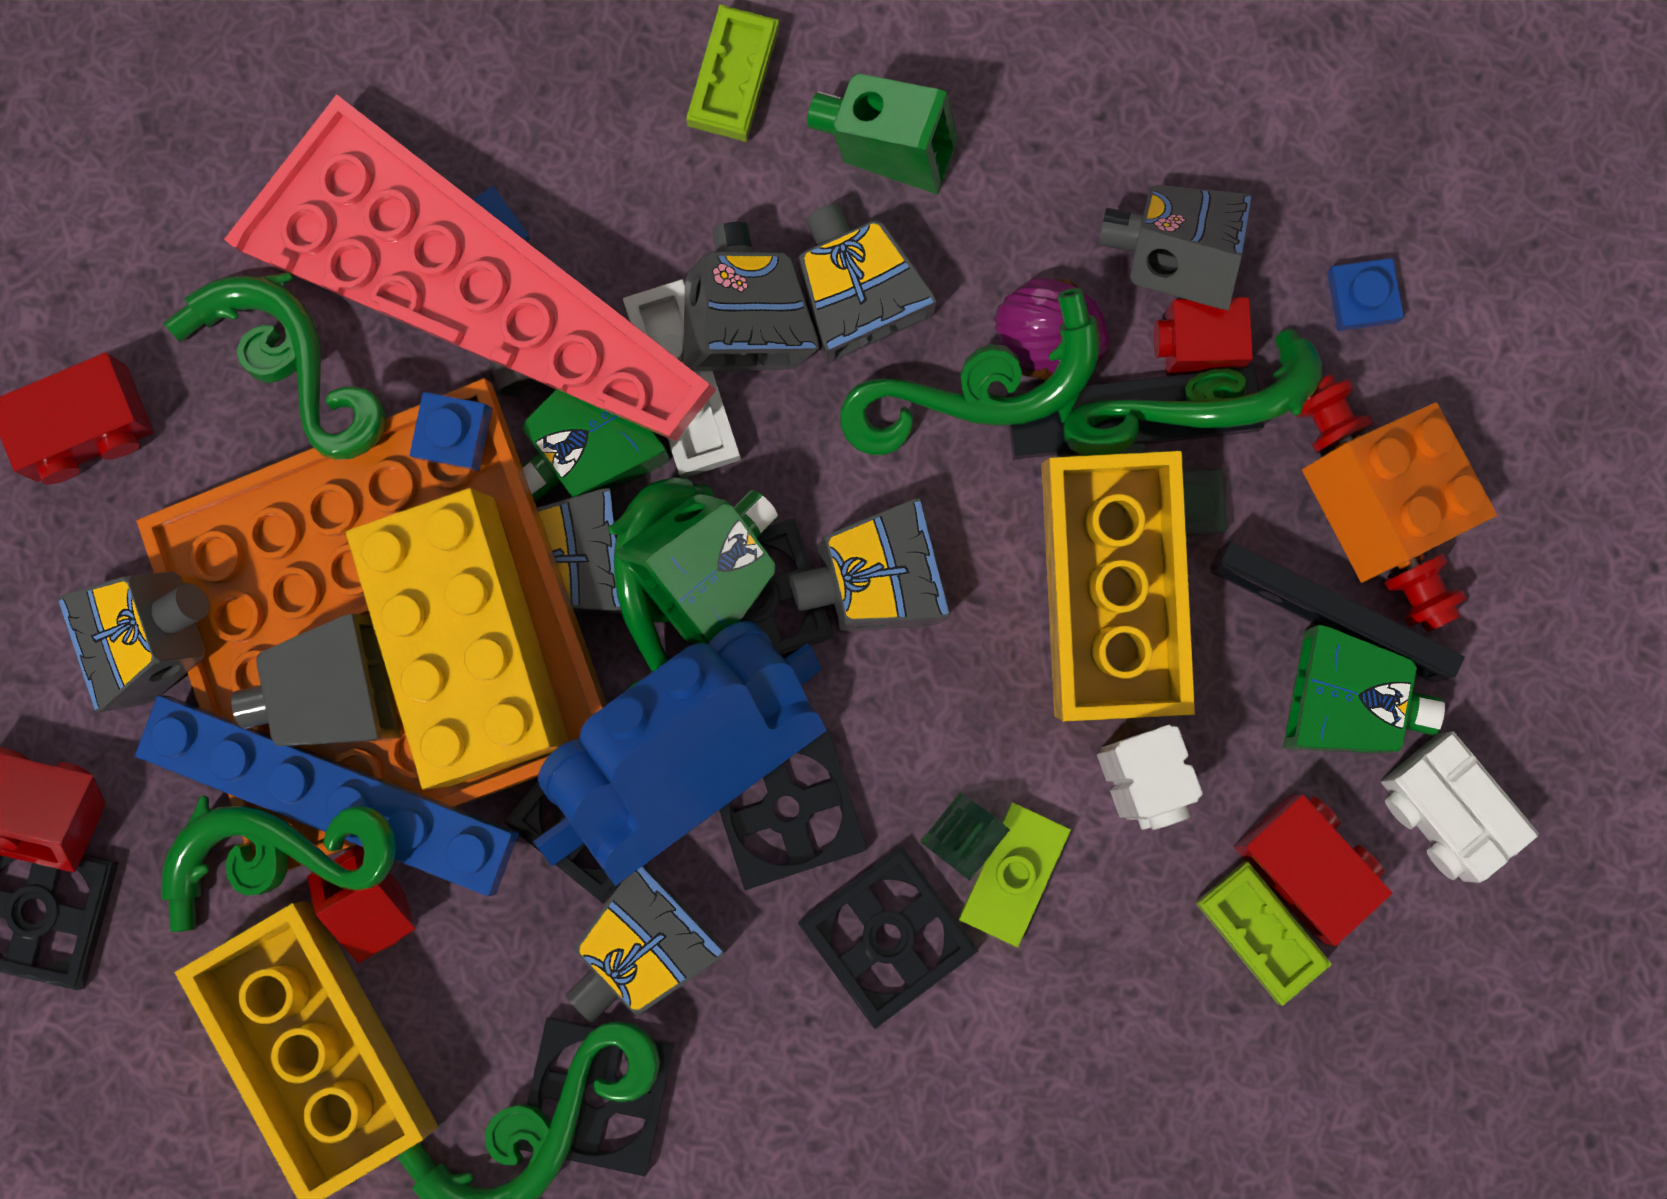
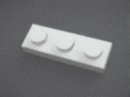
(708, 438)

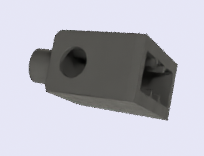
(322, 688)

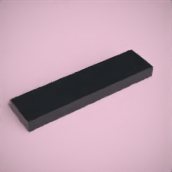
(1046, 435)
(1332, 610)

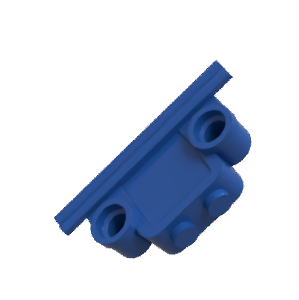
(678, 748)

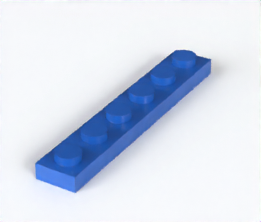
(318, 788)

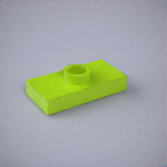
(732, 73)
(1014, 875)
(1263, 933)

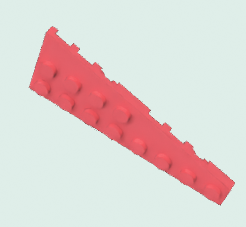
(408, 243)

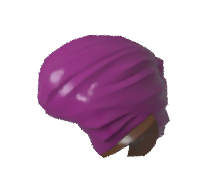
(1031, 322)

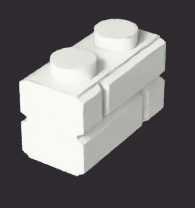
(1151, 777)
(1457, 809)

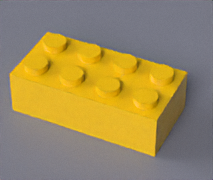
(1118, 586)
(457, 638)
(307, 1051)

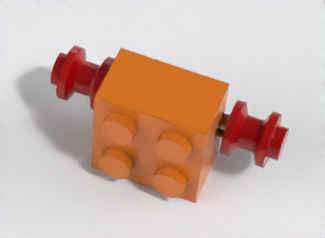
(1395, 496)

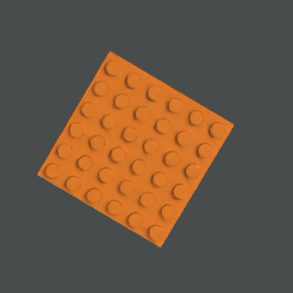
(281, 564)

